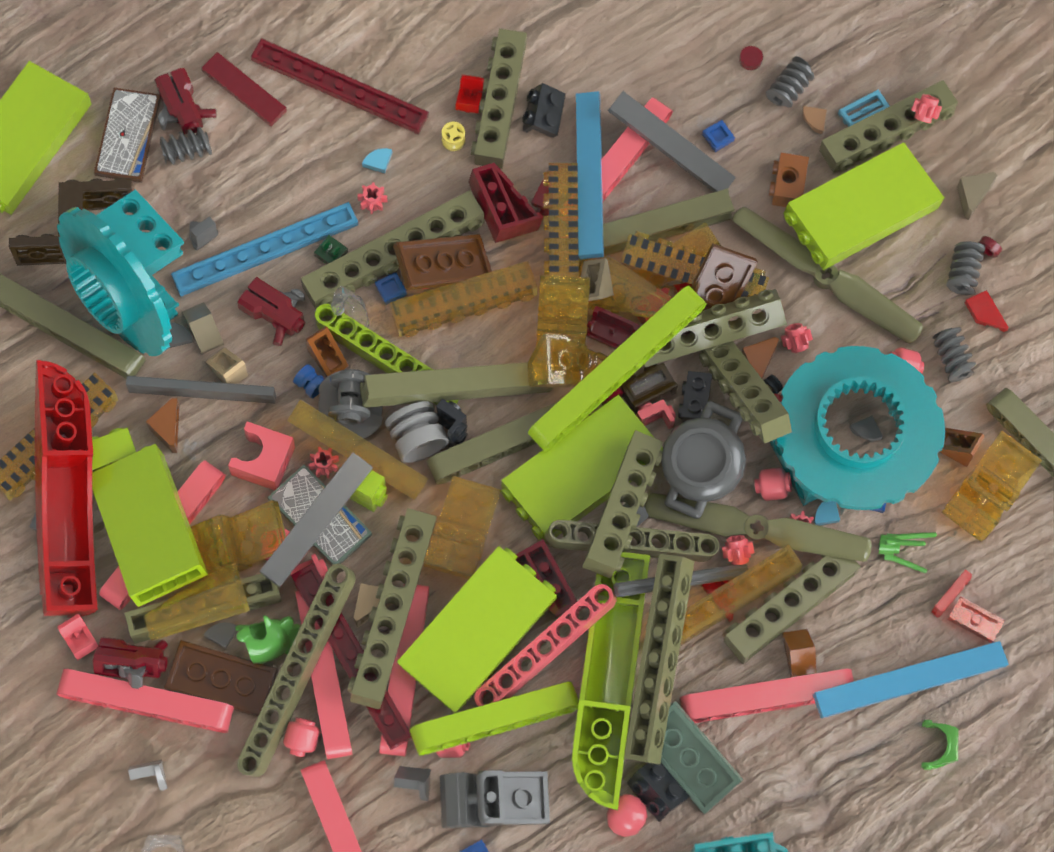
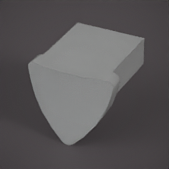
(149, 769)

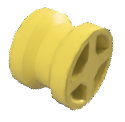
(449, 132)

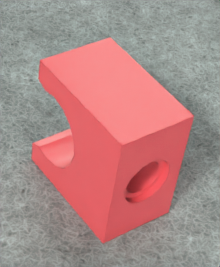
(272, 462)

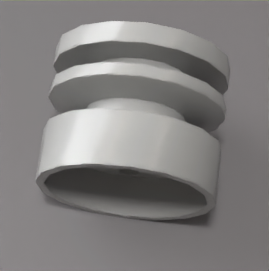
(416, 432)

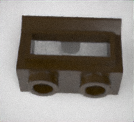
(648, 386)

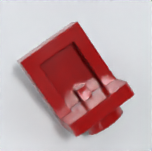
(469, 94)

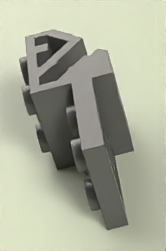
(494, 799)

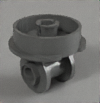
(343, 402)

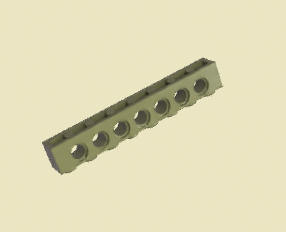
(378, 249)
(659, 659)
(372, 692)

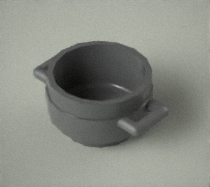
(703, 459)

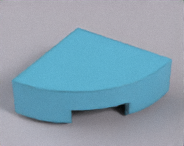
(378, 160)
(827, 513)

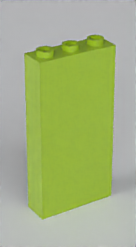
(34, 123)
(863, 206)
(576, 471)
(147, 525)
(477, 629)

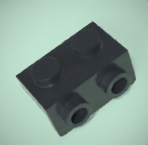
(543, 110)
(696, 395)
(453, 420)
(657, 790)

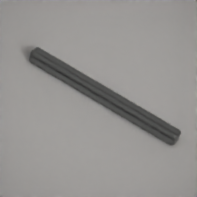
(698, 577)

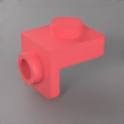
(651, 412)
(78, 636)

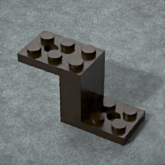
(85, 195)

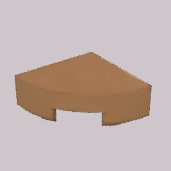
(814, 118)

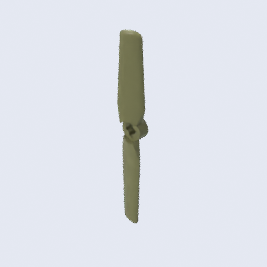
(845, 286)
(730, 521)

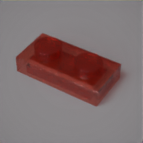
(976, 619)

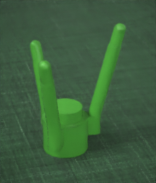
(891, 544)

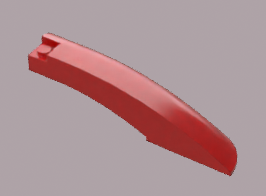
(64, 493)

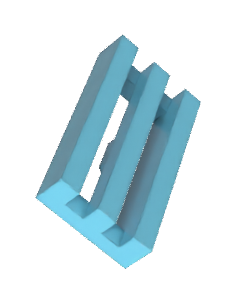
(848, 119)

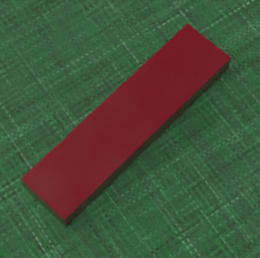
(244, 89)

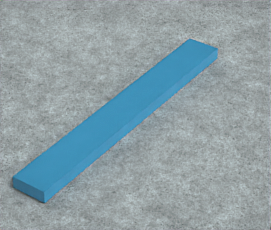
(589, 175)
(264, 249)
(910, 679)

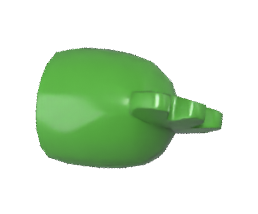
(268, 638)

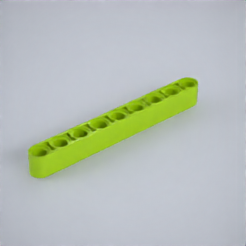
(617, 368)

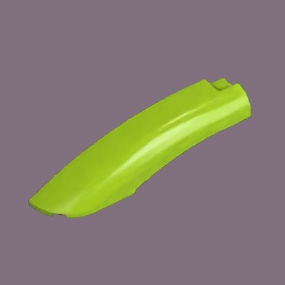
(609, 687)

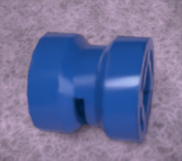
(309, 380)

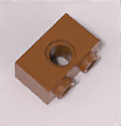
(790, 167)

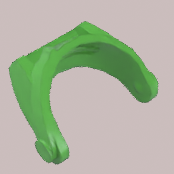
(951, 753)

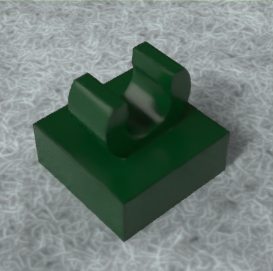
(330, 250)

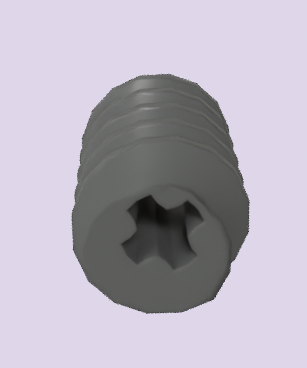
(790, 83)
(185, 145)
(964, 267)
(953, 354)

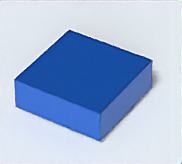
(718, 135)
(390, 288)

